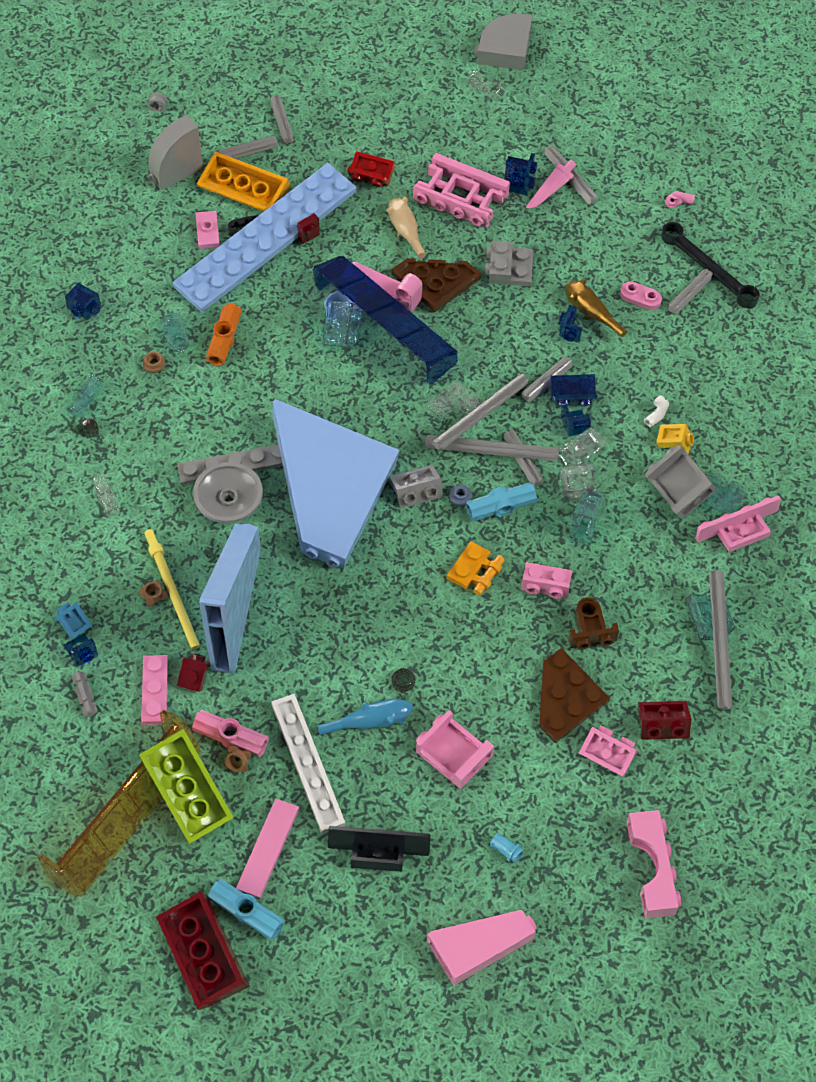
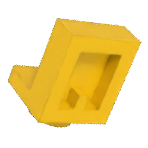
(674, 435)

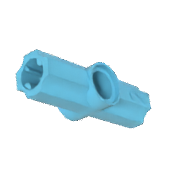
(501, 501)
(258, 918)

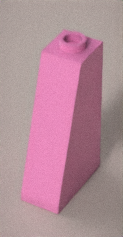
(480, 943)

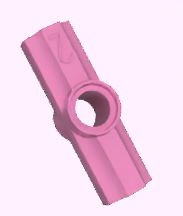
(217, 727)

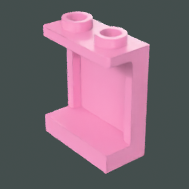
(453, 750)

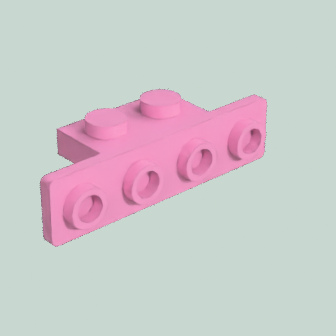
(741, 527)

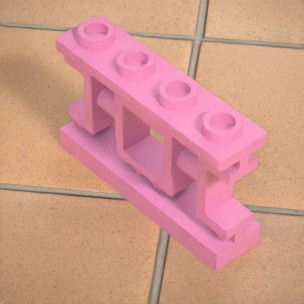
(465, 178)

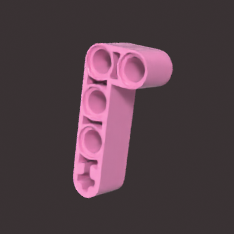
(406, 292)

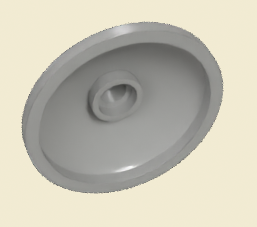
(224, 482)

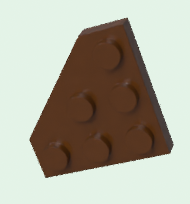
(439, 279)
(566, 696)

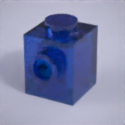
(83, 301)

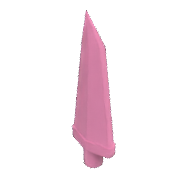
(556, 180)

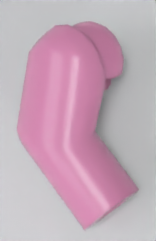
(678, 198)

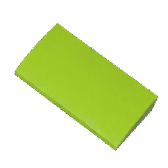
(186, 786)

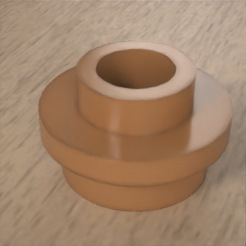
(153, 357)

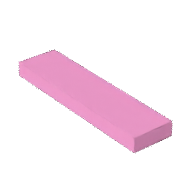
(267, 848)

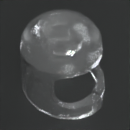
(576, 479)

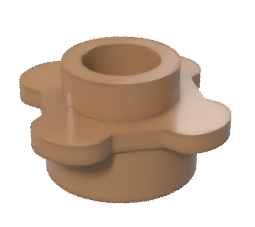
(149, 588)
(231, 761)

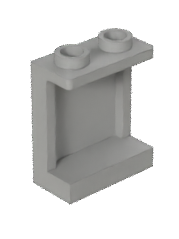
(680, 481)

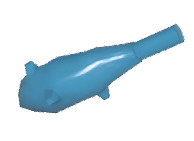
(372, 716)

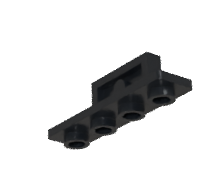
(378, 848)

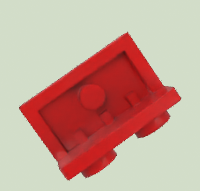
(371, 168)

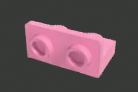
(546, 580)
(609, 751)

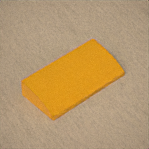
(243, 182)

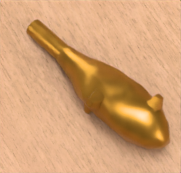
(590, 305)

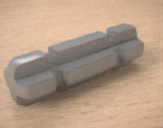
(84, 694)

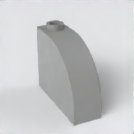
(505, 42)
(175, 153)

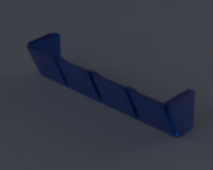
(388, 313)

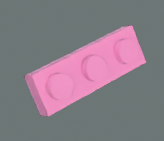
(154, 688)

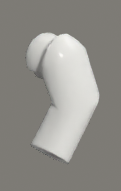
(659, 413)

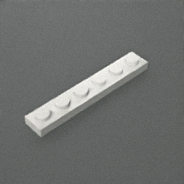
(308, 763)

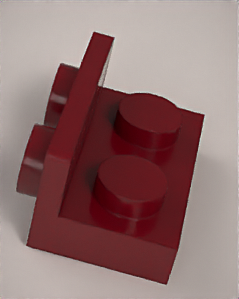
(664, 720)

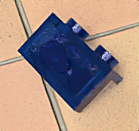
(520, 174)
(573, 389)

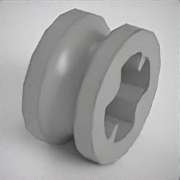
(157, 102)

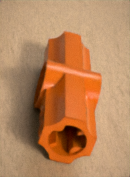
(223, 334)

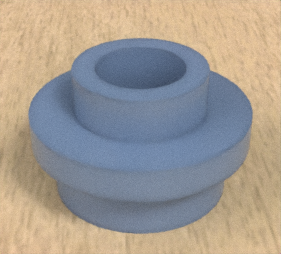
(460, 500)

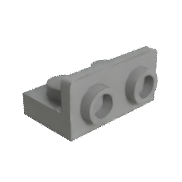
(417, 486)

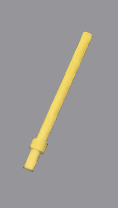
(157, 552)

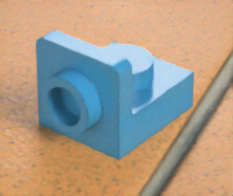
(72, 619)

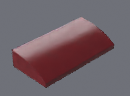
(202, 951)

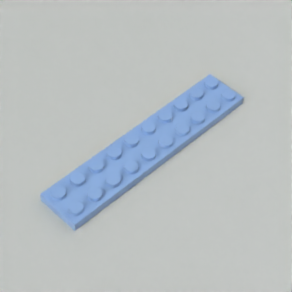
(263, 238)

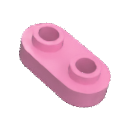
(640, 295)

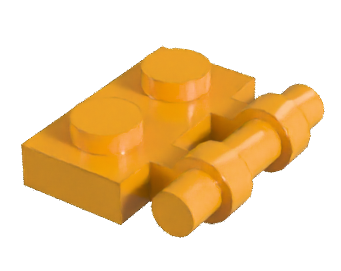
(470, 563)

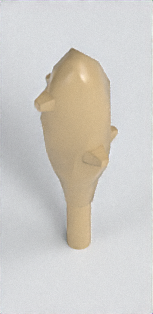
(405, 223)

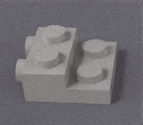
(509, 264)

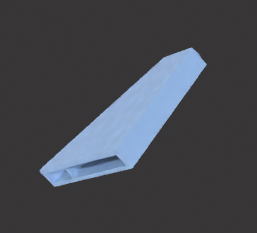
(330, 481)
(228, 597)

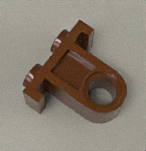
(591, 627)

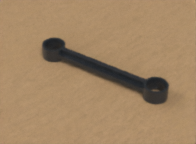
(707, 263)

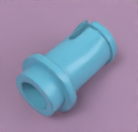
(507, 848)

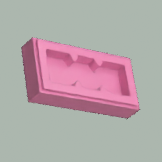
(207, 229)

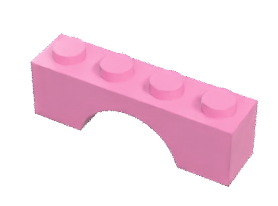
(647, 833)

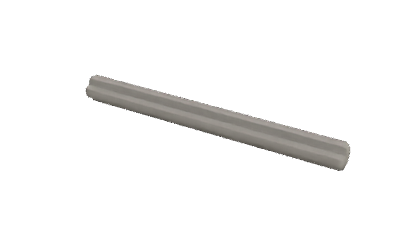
(480, 412)
(498, 448)
(720, 640)

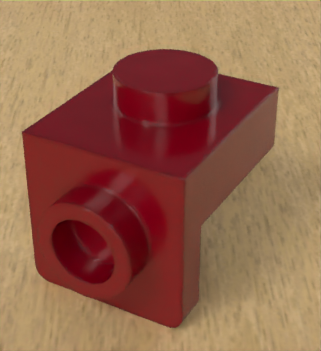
(308, 228)
(193, 672)

